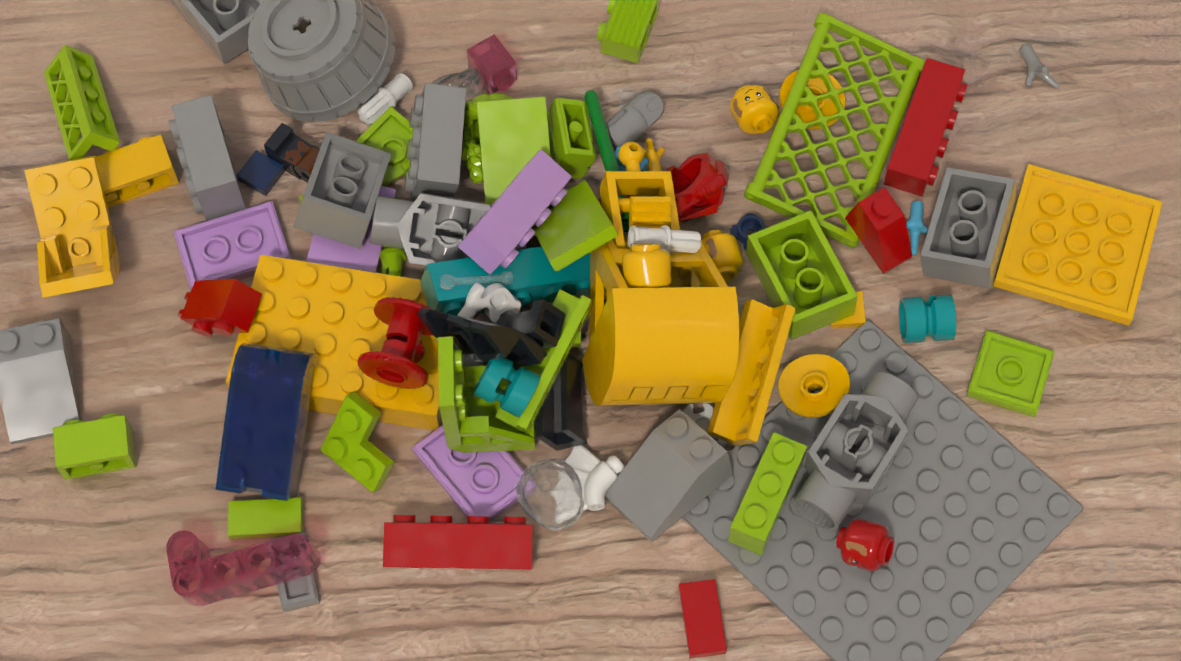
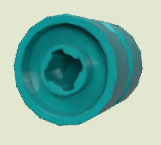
(928, 318)
(517, 392)

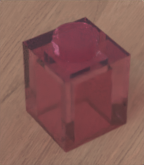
(493, 63)

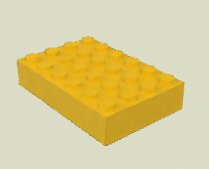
(333, 315)

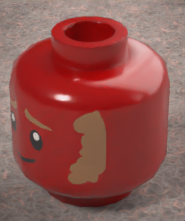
(865, 544)

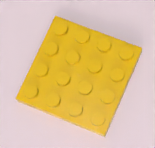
(1078, 244)

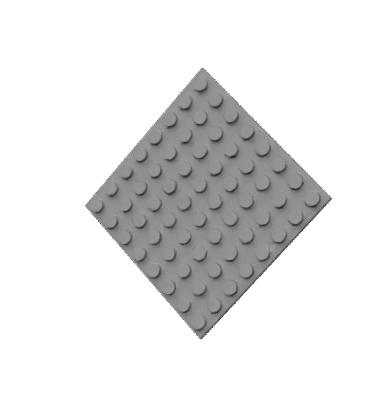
(955, 501)

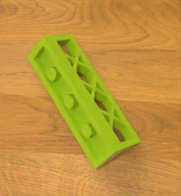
(85, 98)
(576, 315)

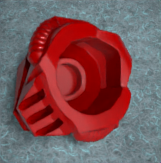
(699, 186)

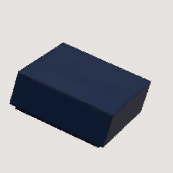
(260, 173)

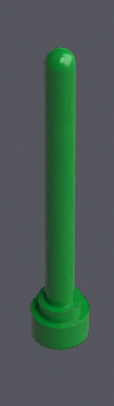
(604, 142)

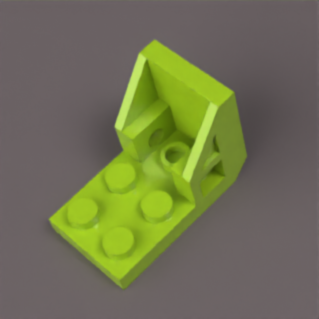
(466, 418)

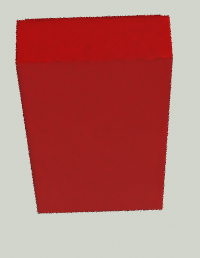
(702, 618)

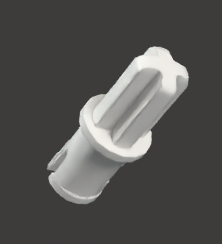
(384, 98)
(669, 239)

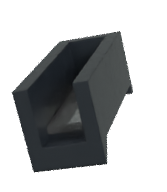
(560, 417)

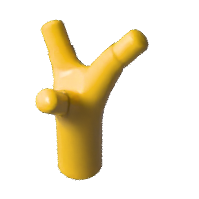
(653, 157)

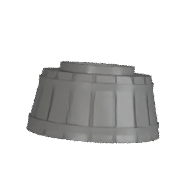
(330, 64)

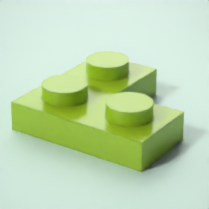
(349, 444)

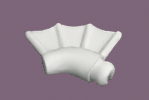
(594, 475)

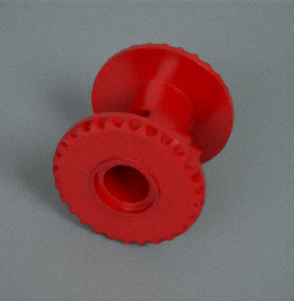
(401, 349)

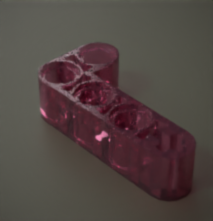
(245, 561)

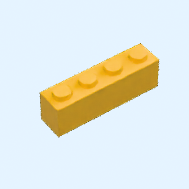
(136, 170)

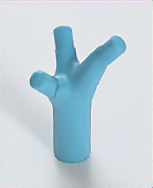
(916, 224)

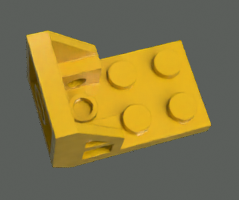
(74, 227)

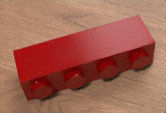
(925, 126)
(458, 544)

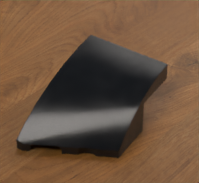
(484, 338)

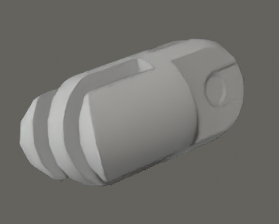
(635, 118)

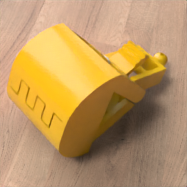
(656, 341)

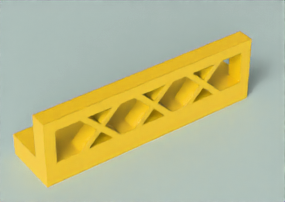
(761, 347)

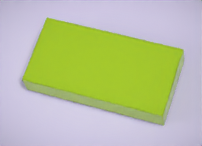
(264, 518)

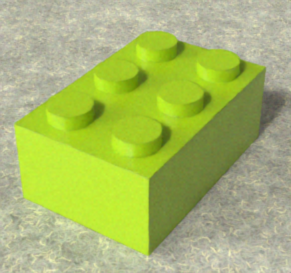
(802, 272)

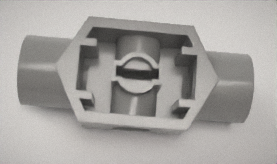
(427, 227)
(855, 450)

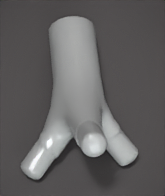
(1035, 67)

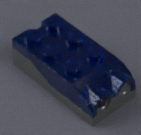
(265, 421)

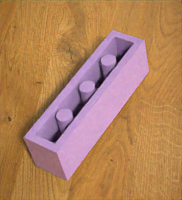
(514, 213)

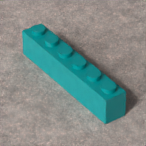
(532, 280)

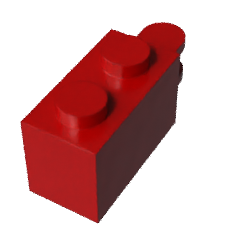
(220, 307)

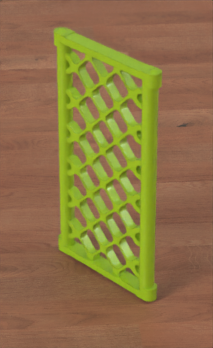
(885, 51)

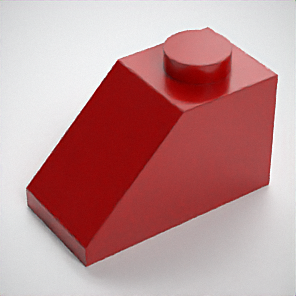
(881, 229)

